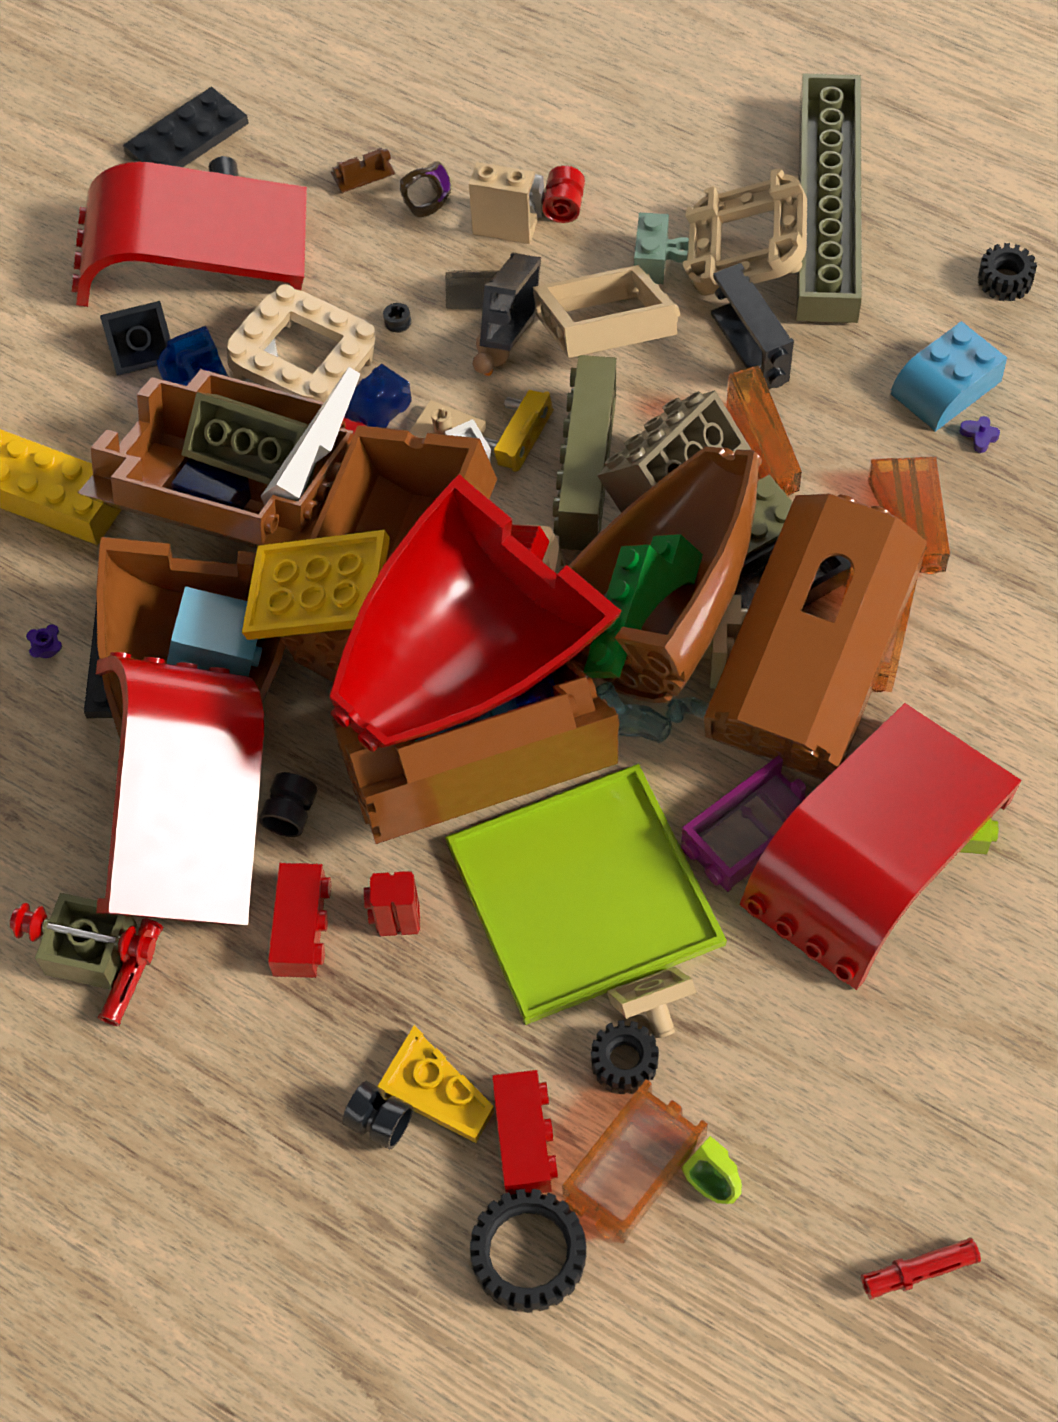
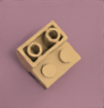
(724, 639)

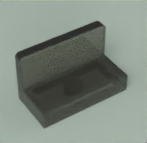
(466, 288)

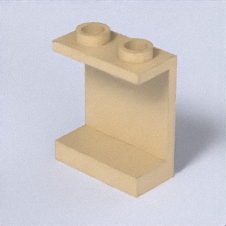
(501, 202)

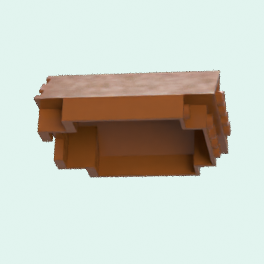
(142, 466)
(484, 761)

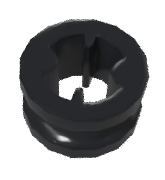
(397, 325)

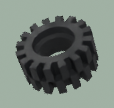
(1009, 259)
(630, 1036)

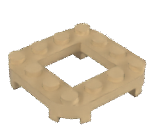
(786, 248)
(284, 308)

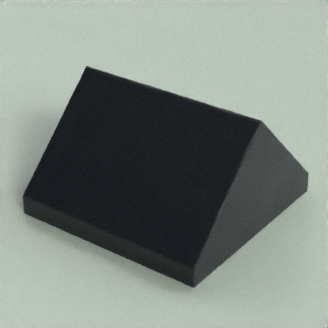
(136, 336)

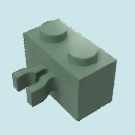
(655, 248)

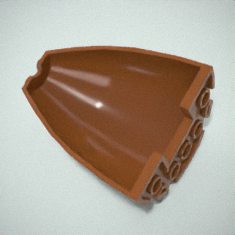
(714, 508)
(141, 599)

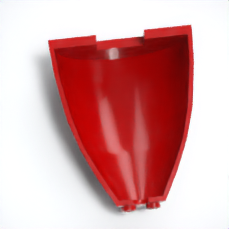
(458, 624)

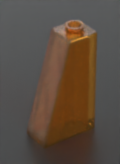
(762, 427)
(913, 494)

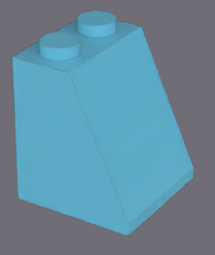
(211, 633)

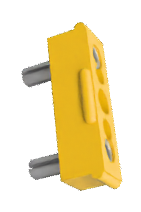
(523, 428)

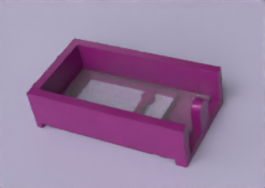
(741, 824)

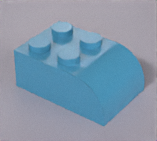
(949, 376)

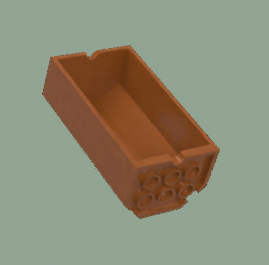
(387, 487)
(800, 680)

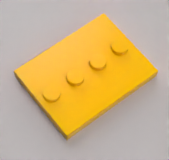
(312, 584)

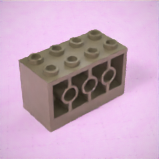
(667, 443)

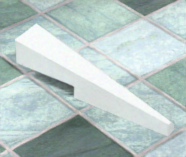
(314, 443)

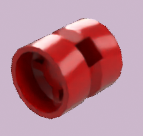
(563, 194)

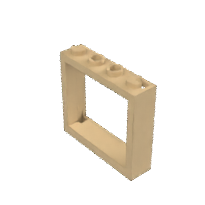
(609, 331)

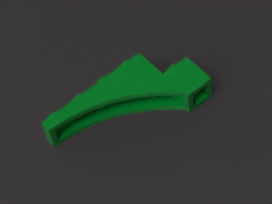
(638, 584)

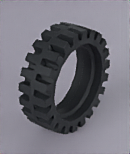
(529, 1203)

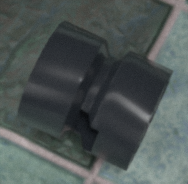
(288, 802)
(376, 1114)

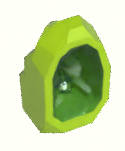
(713, 1173)

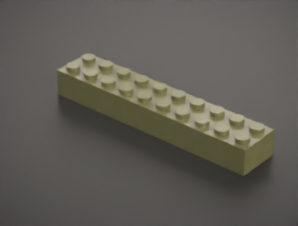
(831, 178)

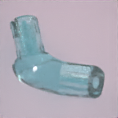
(636, 719)

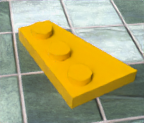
(436, 1088)

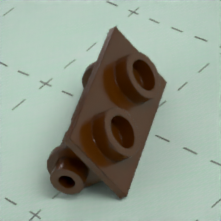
(355, 174)

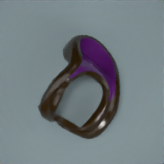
(440, 182)

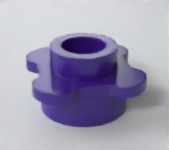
(44, 649)

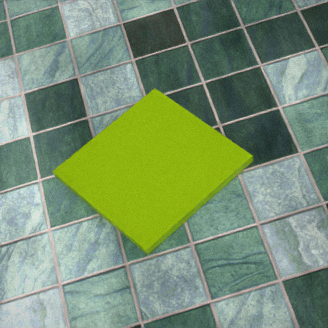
(584, 893)

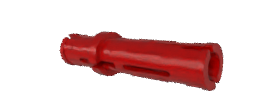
(127, 980)
(906, 1273)

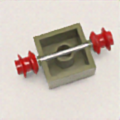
(80, 942)

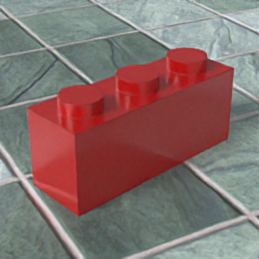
(299, 920)
(524, 1132)

